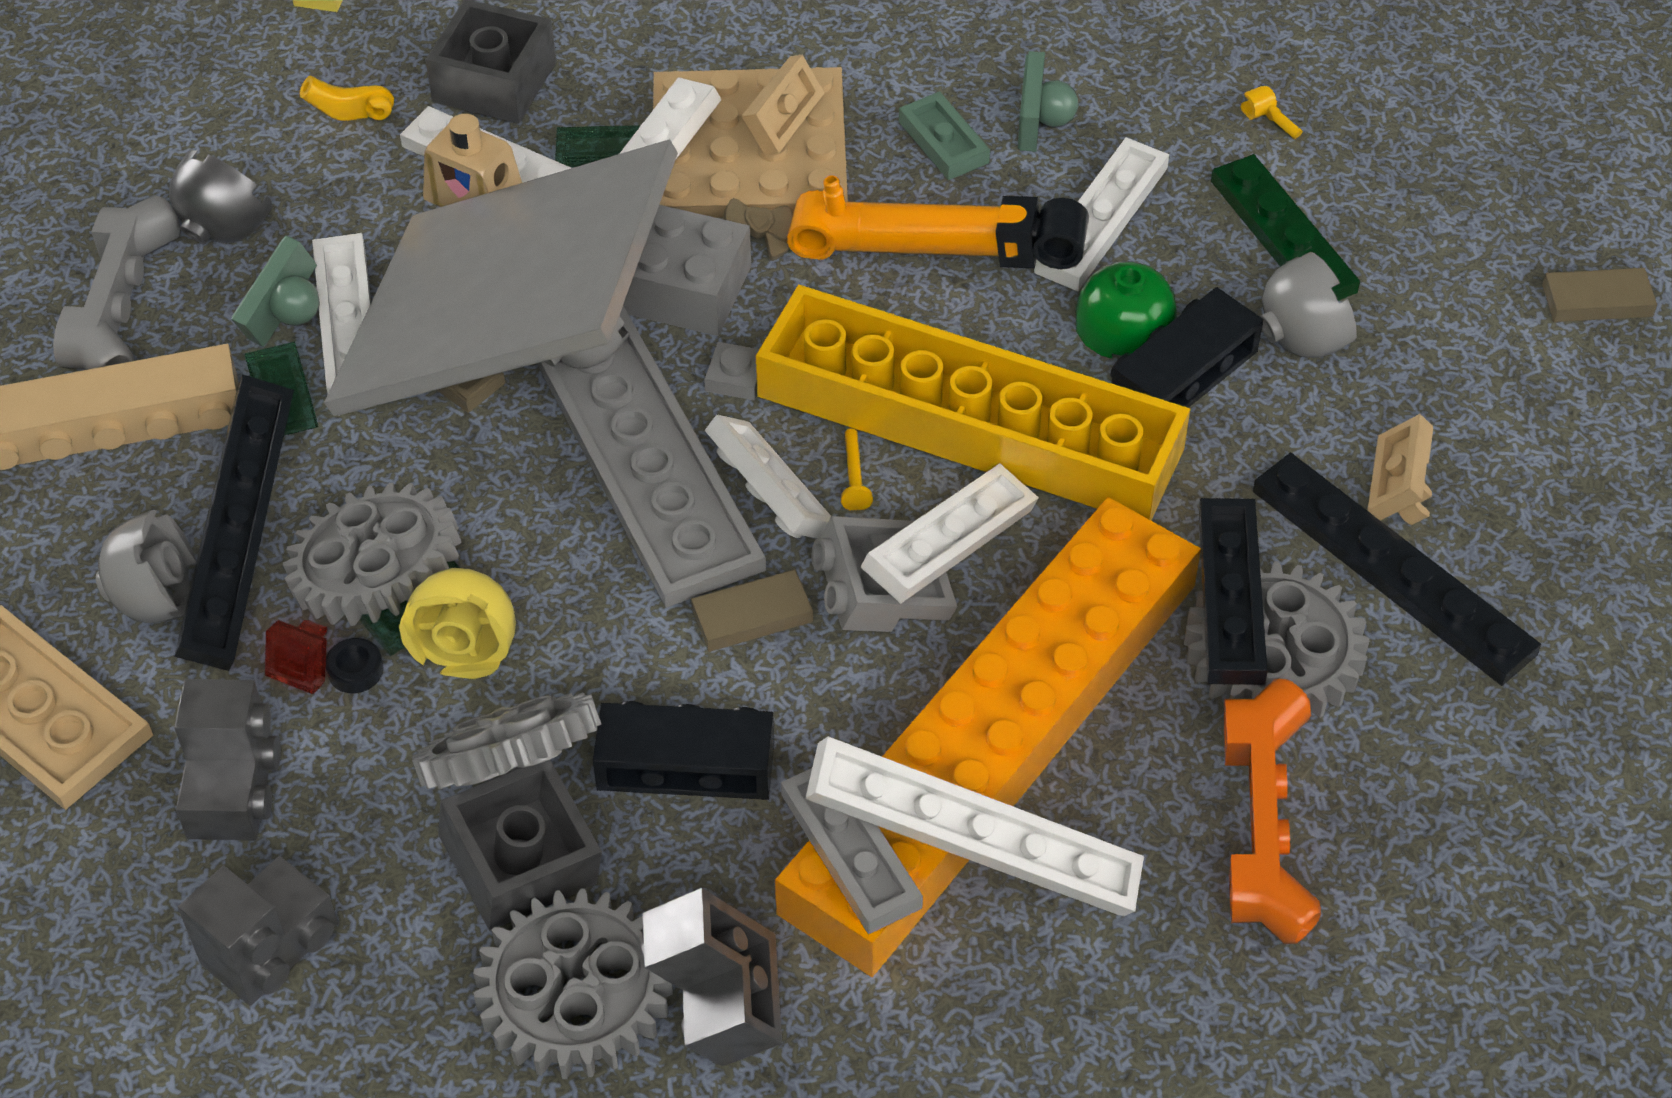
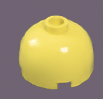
(459, 623)

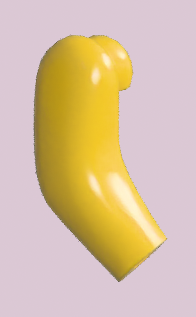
(348, 103)

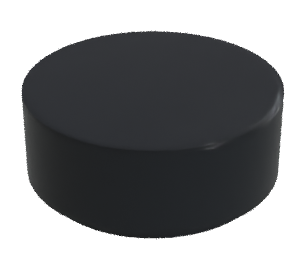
(354, 665)

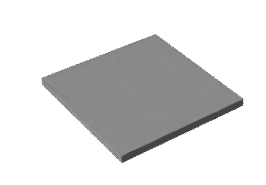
(505, 280)

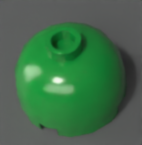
(1123, 307)

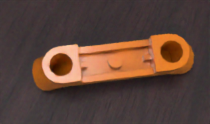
(1257, 882)

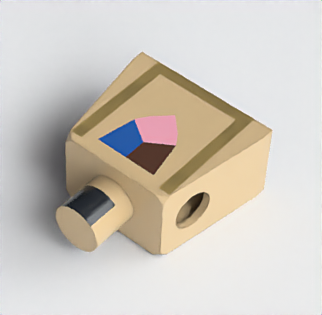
(466, 163)

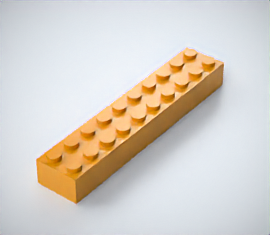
(1013, 705)

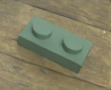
(944, 135)

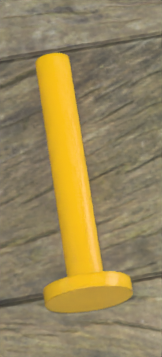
(855, 496)

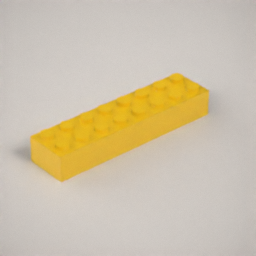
(971, 402)

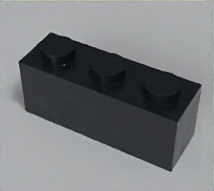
(1192, 351)
(684, 750)

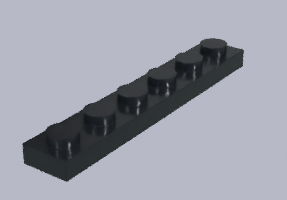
(234, 524)
(1397, 569)

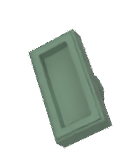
(1049, 103)
(279, 293)

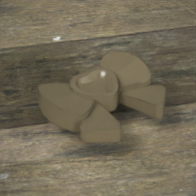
(764, 223)

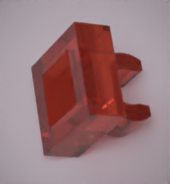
(296, 654)

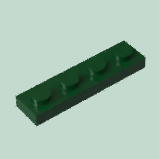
(1277, 219)

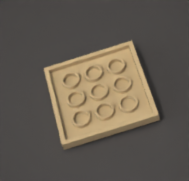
(728, 162)

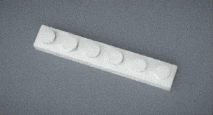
(974, 826)

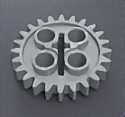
(370, 553)
(1312, 624)
(506, 740)
(530, 958)

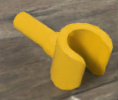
(1263, 102)

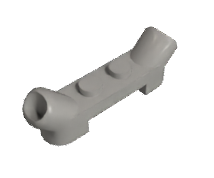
(123, 236)

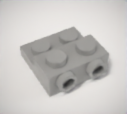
(855, 594)

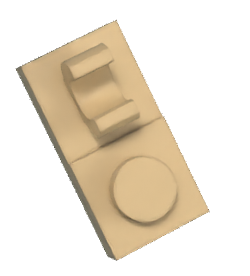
(783, 105)
(1401, 471)

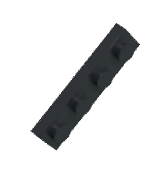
(1232, 592)

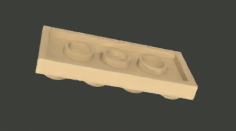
(58, 719)

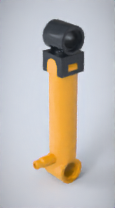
(1011, 231)

